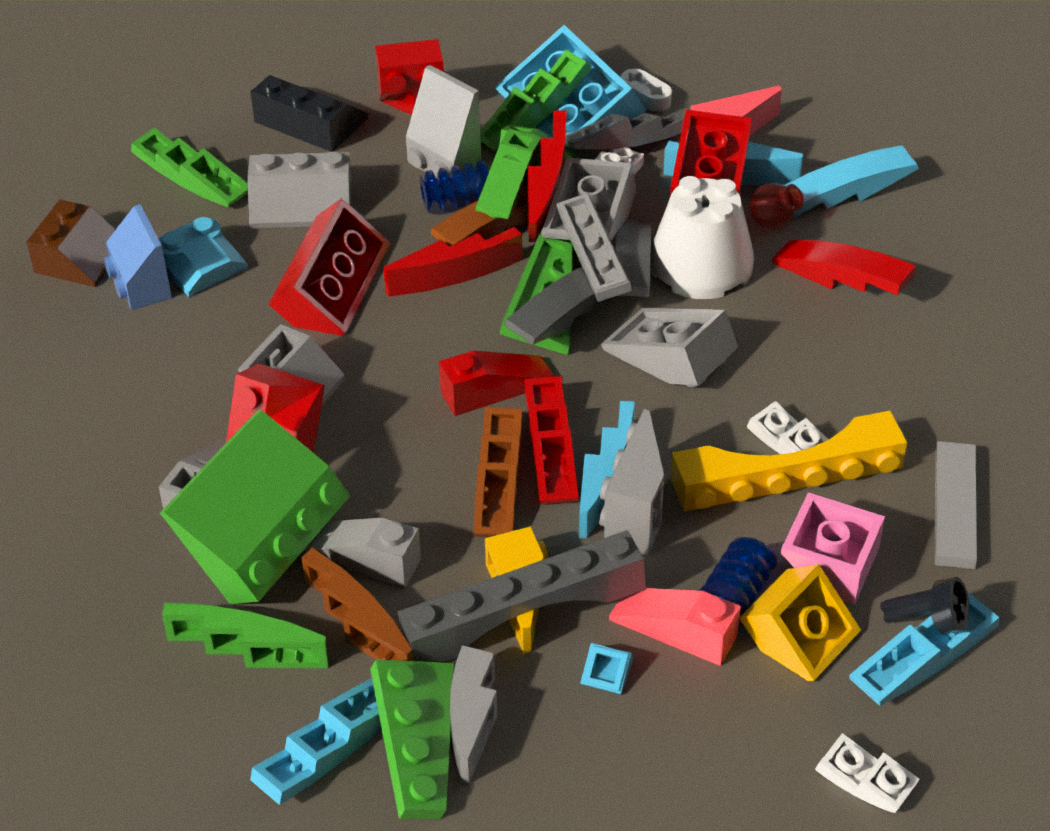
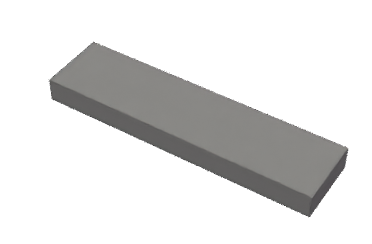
(593, 247)
(955, 505)

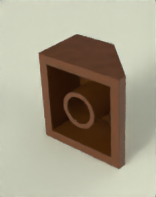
(71, 244)

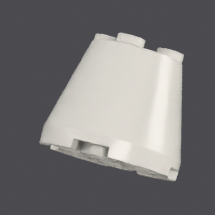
(703, 240)

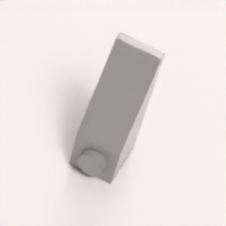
(371, 548)

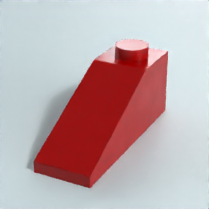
(486, 378)

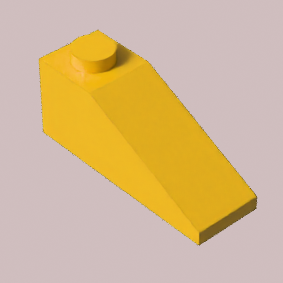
(511, 552)

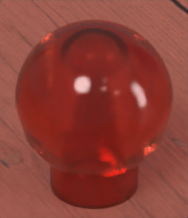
(775, 204)

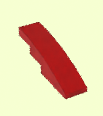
(544, 178)
(851, 265)
(446, 266)
(550, 440)

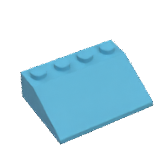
(595, 97)

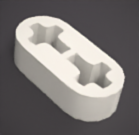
(651, 91)

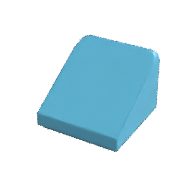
(607, 668)

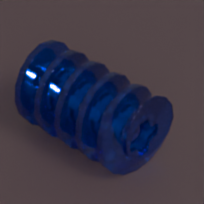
(453, 186)
(741, 572)

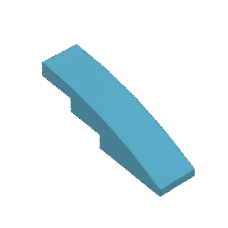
(762, 164)
(856, 176)
(599, 466)
(920, 654)
(321, 745)

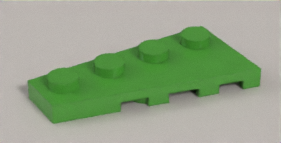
(547, 263)
(416, 732)

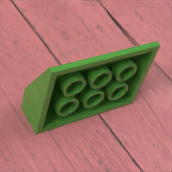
(254, 508)

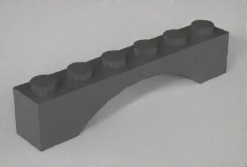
(594, 571)

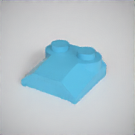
(199, 256)

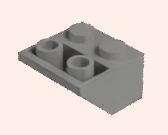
(297, 355)

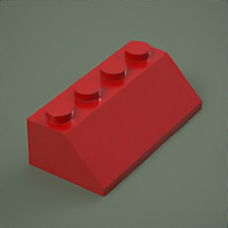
(330, 271)

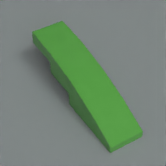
(538, 98)
(190, 169)
(257, 637)

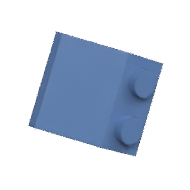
(137, 261)

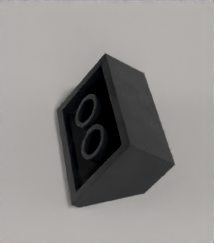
(304, 113)

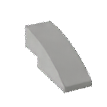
(472, 708)

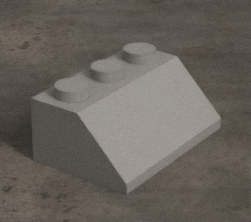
(296, 187)

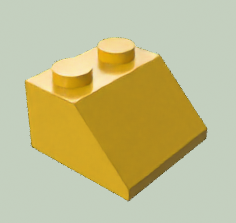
(801, 621)

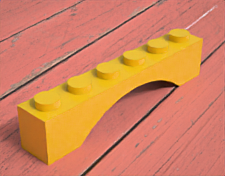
(718, 477)

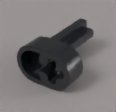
(945, 602)

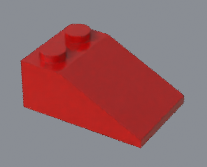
(712, 147)

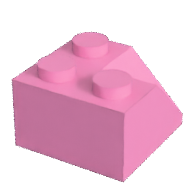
(836, 538)

